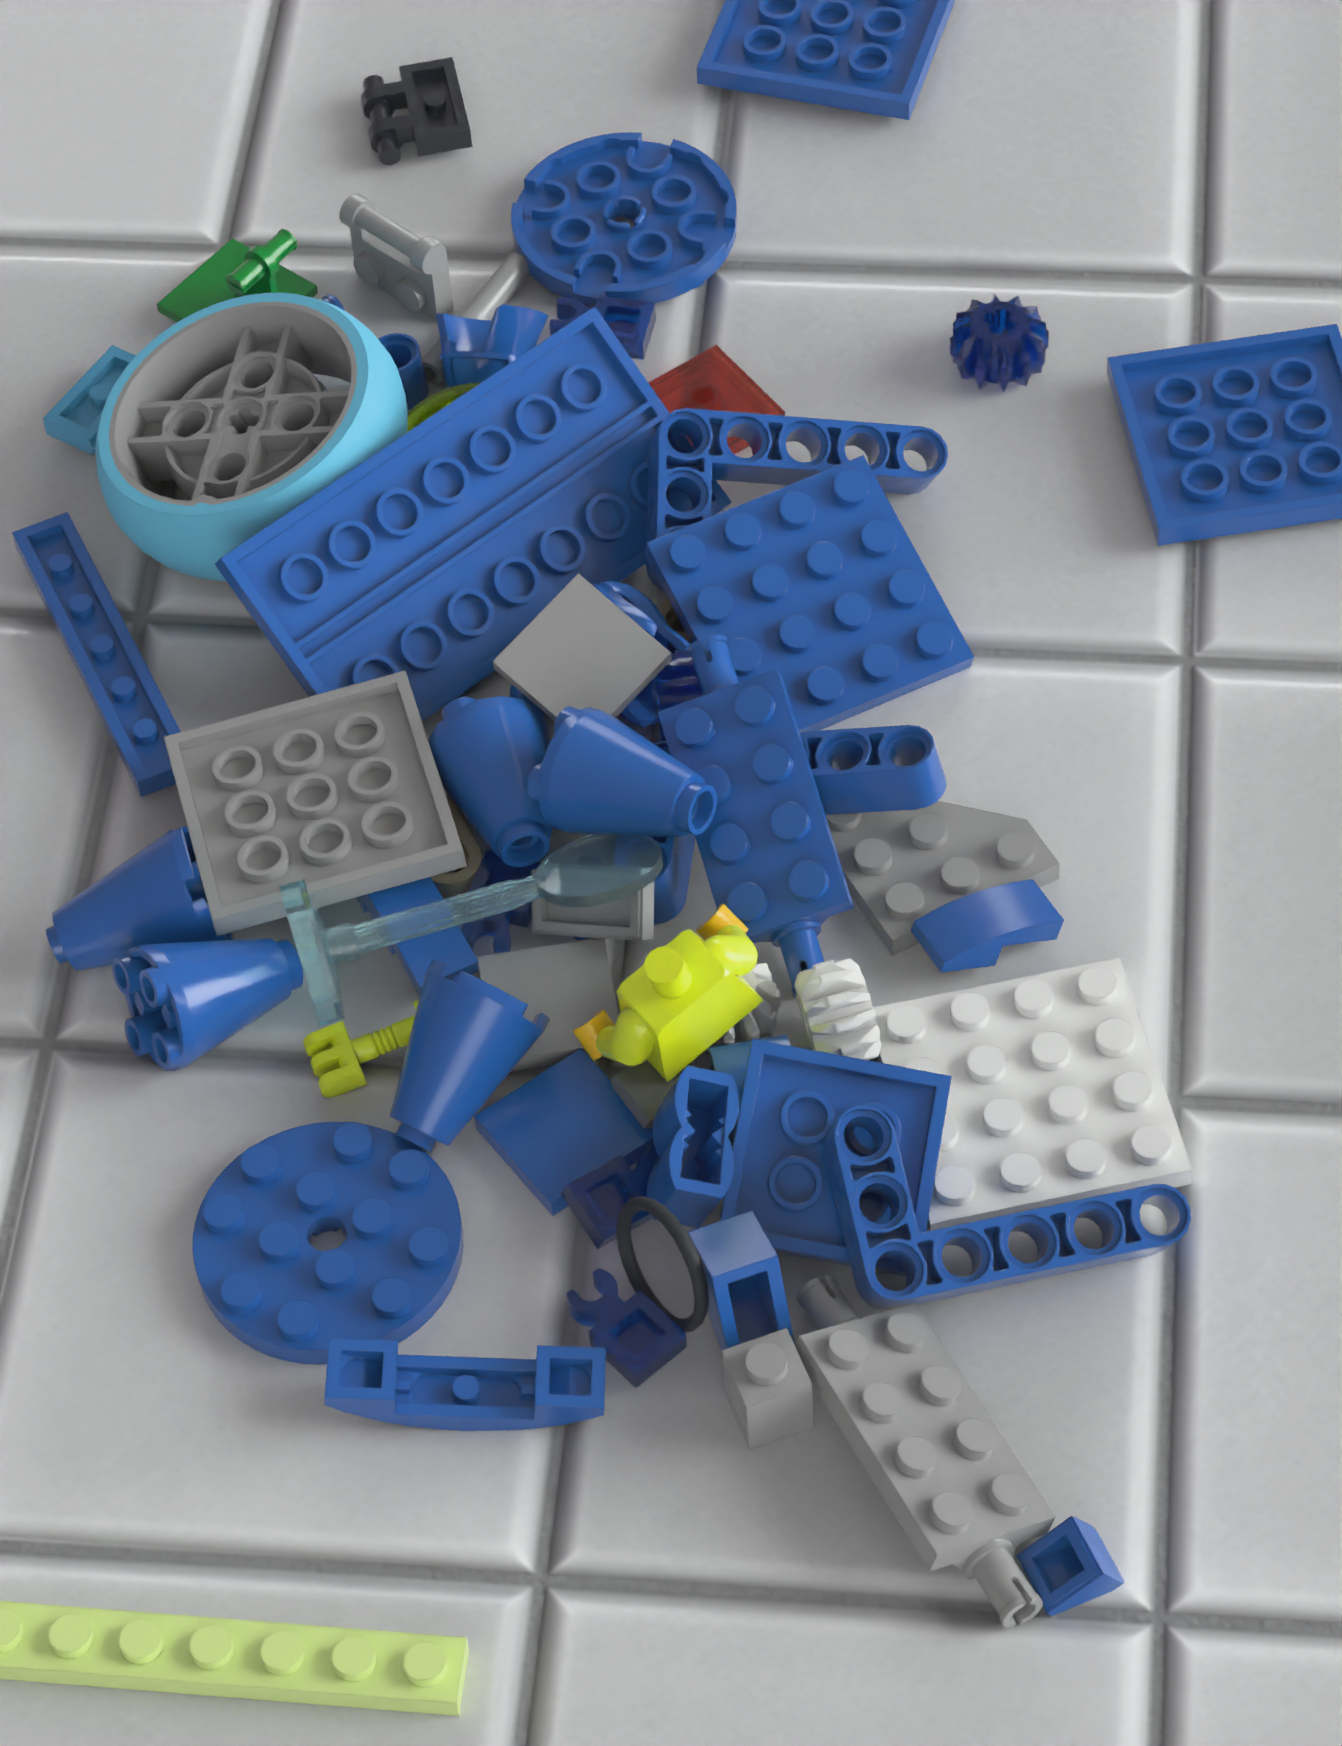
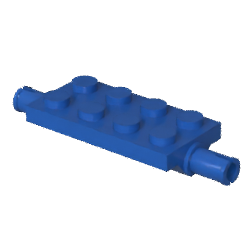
(769, 836)

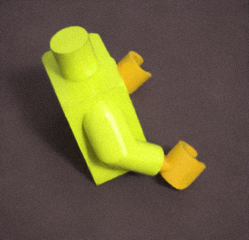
(679, 999)

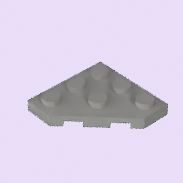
(926, 857)

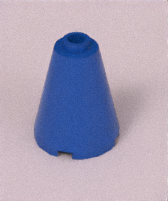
(142, 901)
(458, 1054)

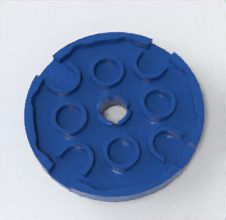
(672, 193)
(312, 1180)

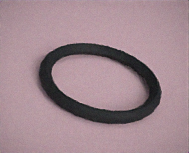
(686, 1247)

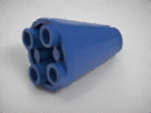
(484, 765)
(616, 782)
(201, 993)

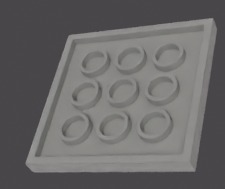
(316, 794)

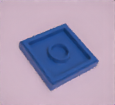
(562, 1128)

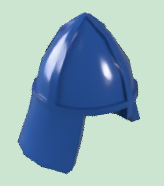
(480, 348)

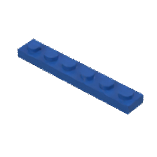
(100, 649)

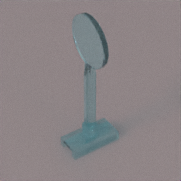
(575, 875)

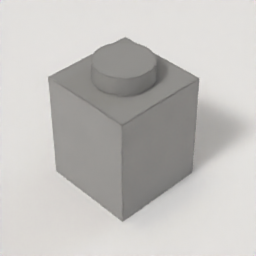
(768, 1388)

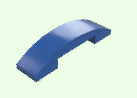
(465, 1392)

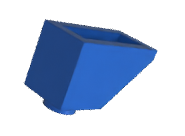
(742, 1280)

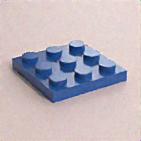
(780, 1134)

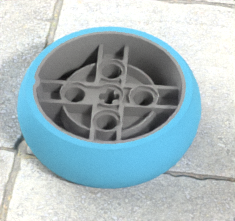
(241, 423)

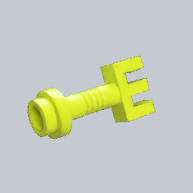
(339, 1058)

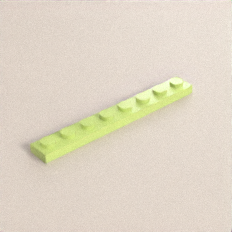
(232, 1658)

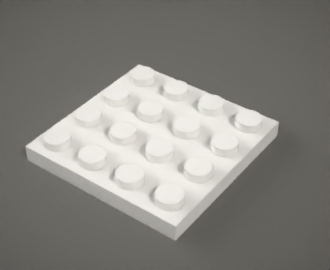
(1044, 1093)

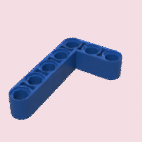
(770, 460)
(853, 774)
(984, 1239)

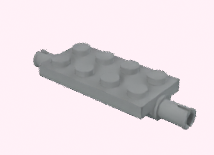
(925, 1442)

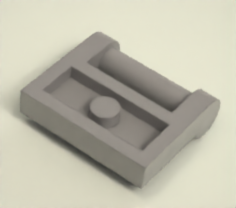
(397, 259)

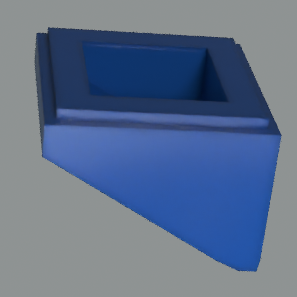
(1069, 1566)

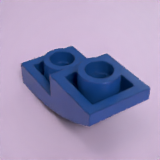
(977, 926)

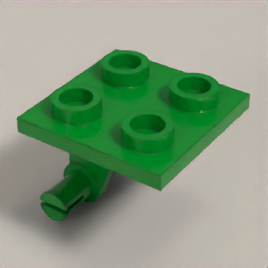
(237, 273)

